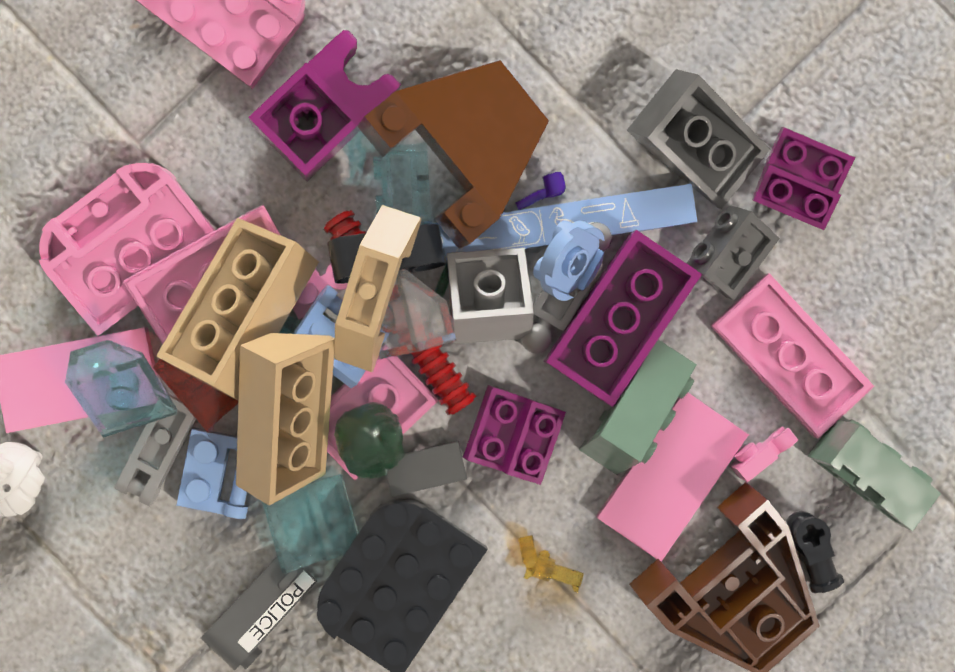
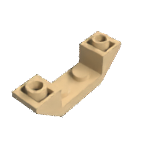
(371, 286)

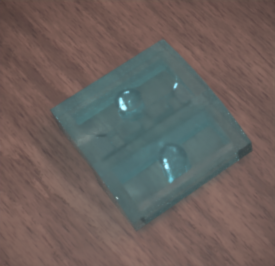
(312, 523)

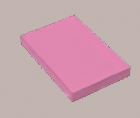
(389, 384)

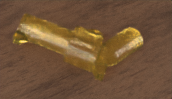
(544, 567)

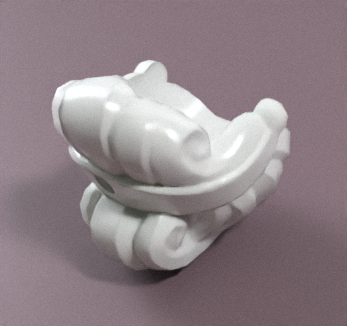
(21, 472)

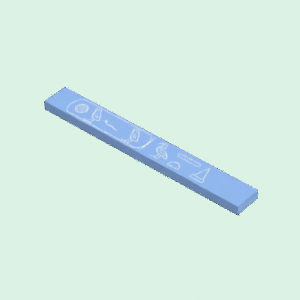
(619, 213)

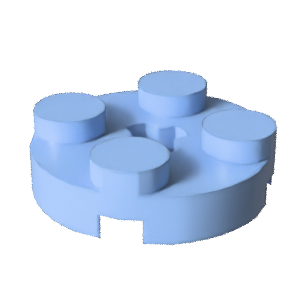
(570, 259)

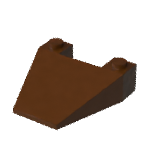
(477, 127)
(744, 598)

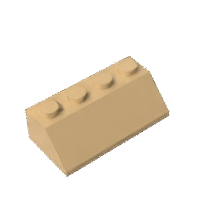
(238, 299)
(283, 413)

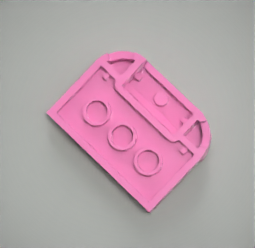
(234, 33)
(113, 235)

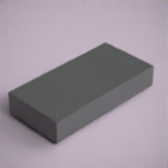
(427, 469)

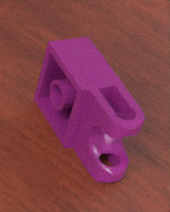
(326, 94)

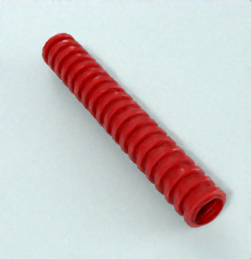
(432, 360)

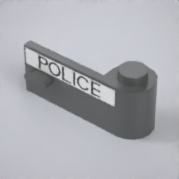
(256, 614)

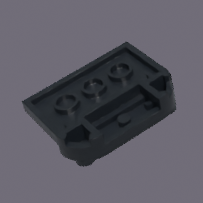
(397, 581)

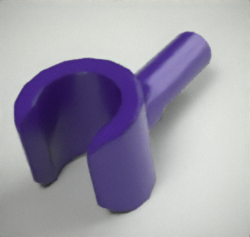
(553, 186)

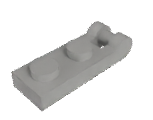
(155, 454)

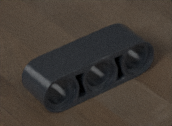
(425, 254)

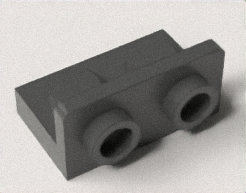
(733, 250)

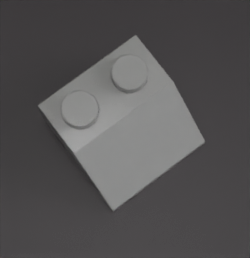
(490, 295)

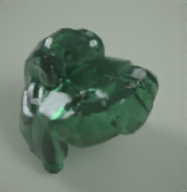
(369, 440)

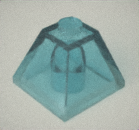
(117, 387)

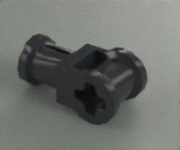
(815, 551)

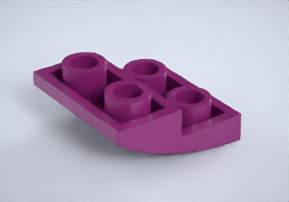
(803, 178)
(514, 434)

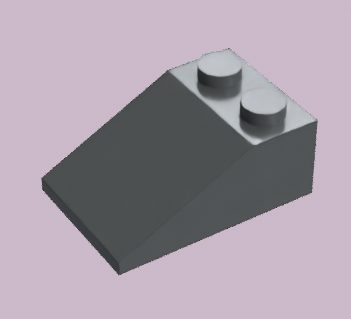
(699, 137)

